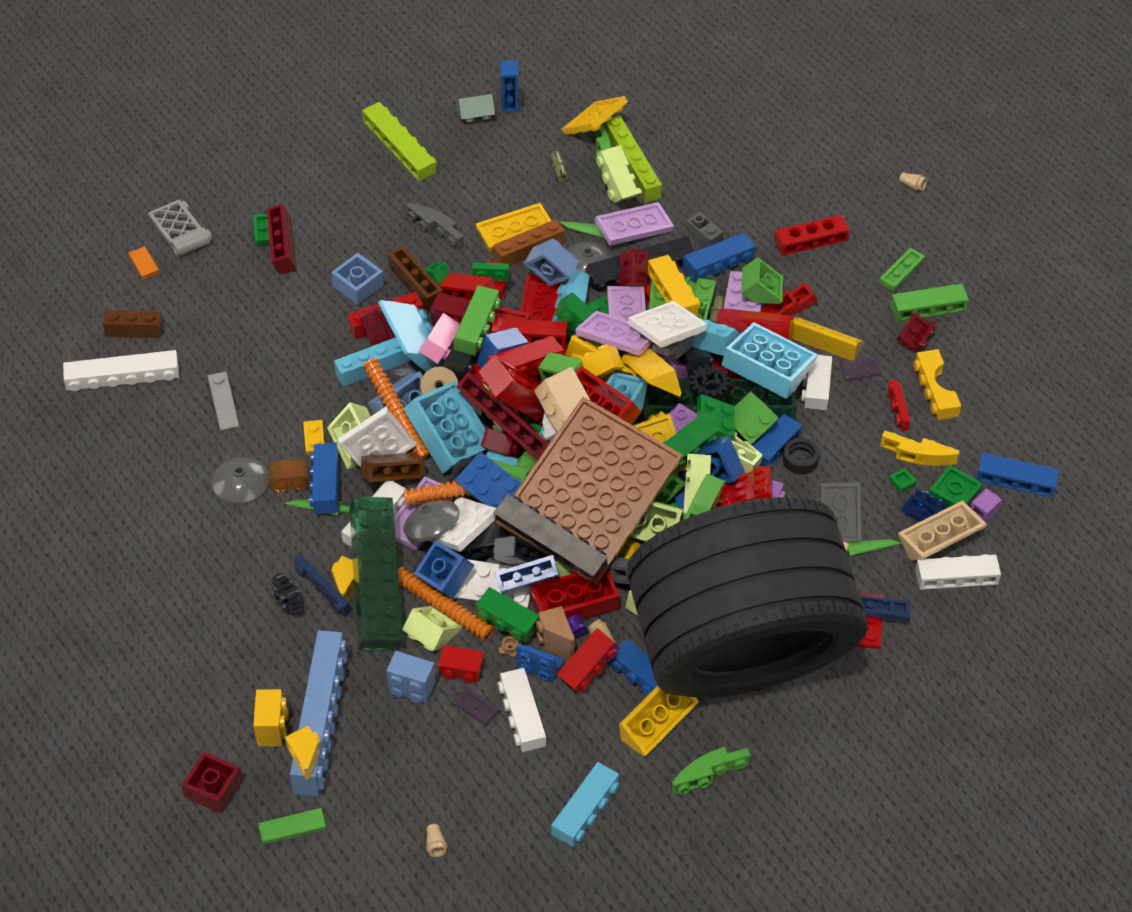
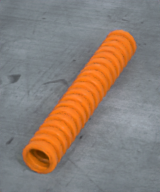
(393, 403)
(433, 493)
(444, 604)

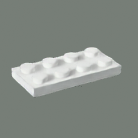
(483, 577)

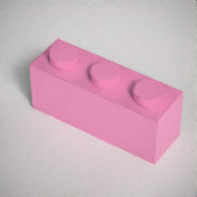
(440, 339)

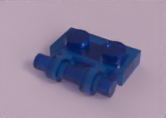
(920, 509)

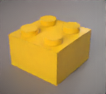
(270, 717)

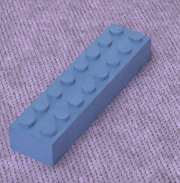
(321, 706)

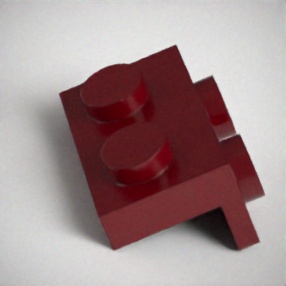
(633, 268)
(916, 332)

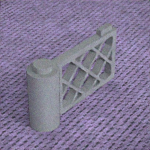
(187, 240)

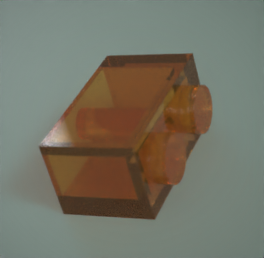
(288, 474)

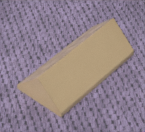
(940, 531)

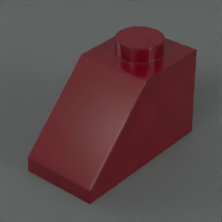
(500, 443)

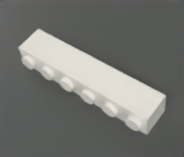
(121, 370)

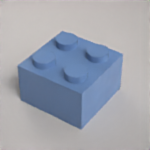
(551, 262)
(357, 278)
(411, 677)

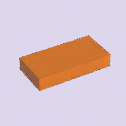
(143, 262)

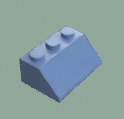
(406, 388)

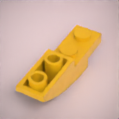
(923, 453)

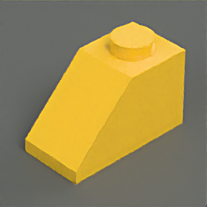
(343, 576)
(304, 749)

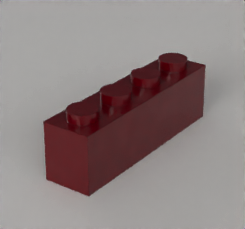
(281, 239)

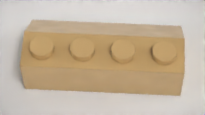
(560, 396)

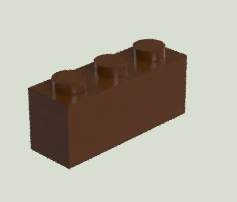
(133, 324)
(392, 467)

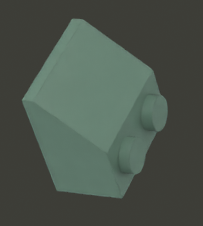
(475, 106)

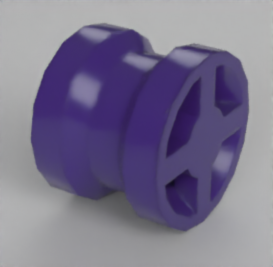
(577, 627)

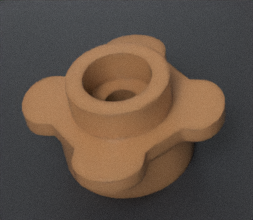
(506, 642)

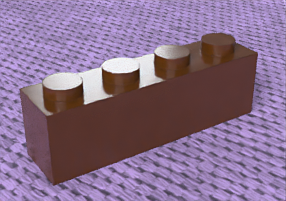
(413, 276)

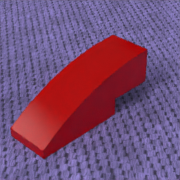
(793, 301)

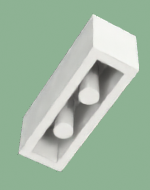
(817, 384)

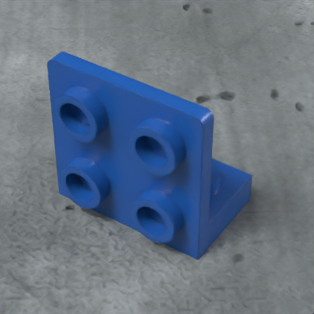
(538, 662)

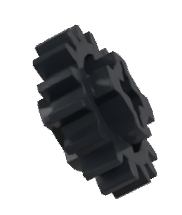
(709, 382)
(286, 593)

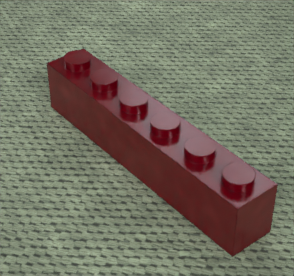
(503, 415)

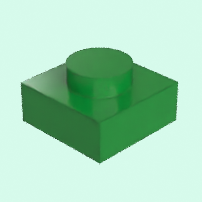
(902, 480)

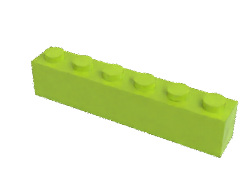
(399, 141)
(638, 165)

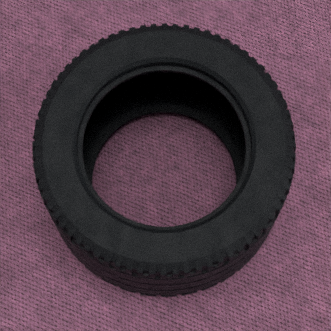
(745, 597)

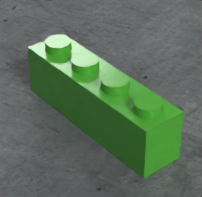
(929, 302)
(476, 320)

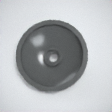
(589, 252)
(240, 480)
(431, 520)

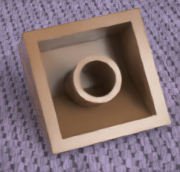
(555, 633)

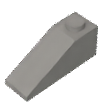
(223, 401)

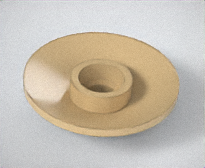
(434, 376)

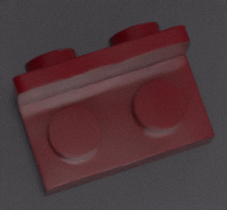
(376, 326)

